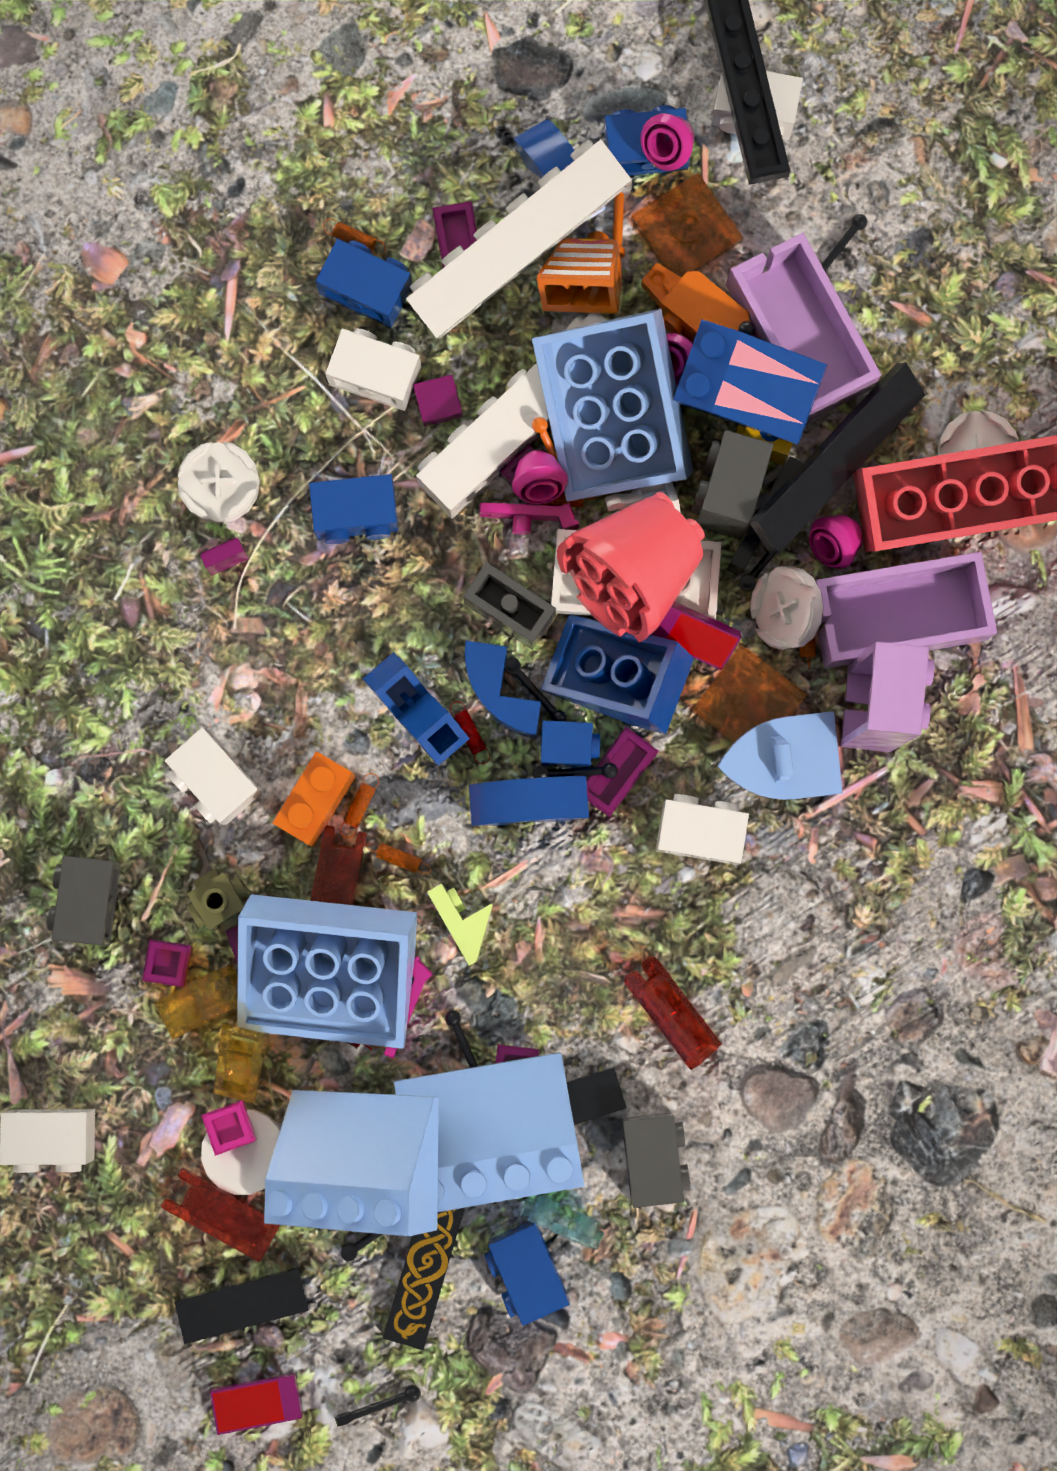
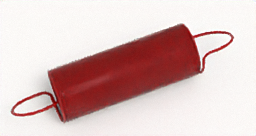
(475, 742)

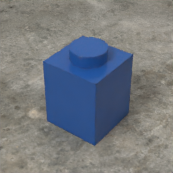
(569, 744)

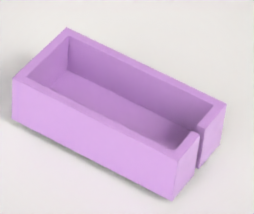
(802, 312)
(909, 604)
(893, 685)

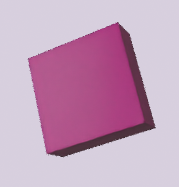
(229, 1127)

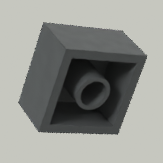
(735, 480)

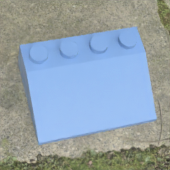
(613, 405)
(325, 970)
(502, 1131)
(356, 1163)

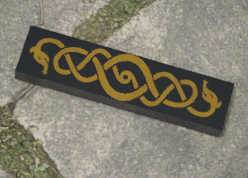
(422, 1282)

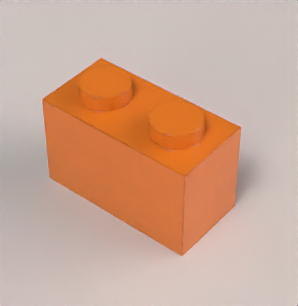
(314, 799)

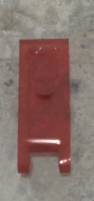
(338, 869)
(672, 1013)
(223, 1216)

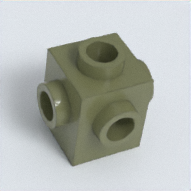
(234, 899)

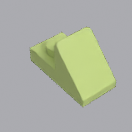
(467, 932)

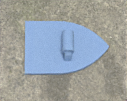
(787, 758)

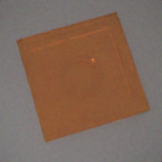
(687, 227)
(746, 696)

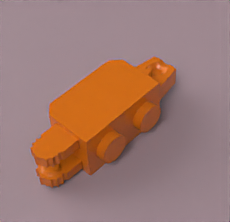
(690, 300)

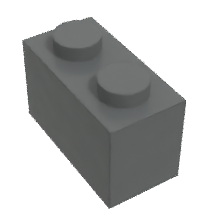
(509, 606)
(84, 900)
(653, 1159)

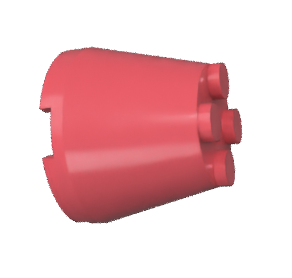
(633, 564)

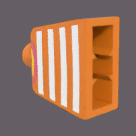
(582, 276)

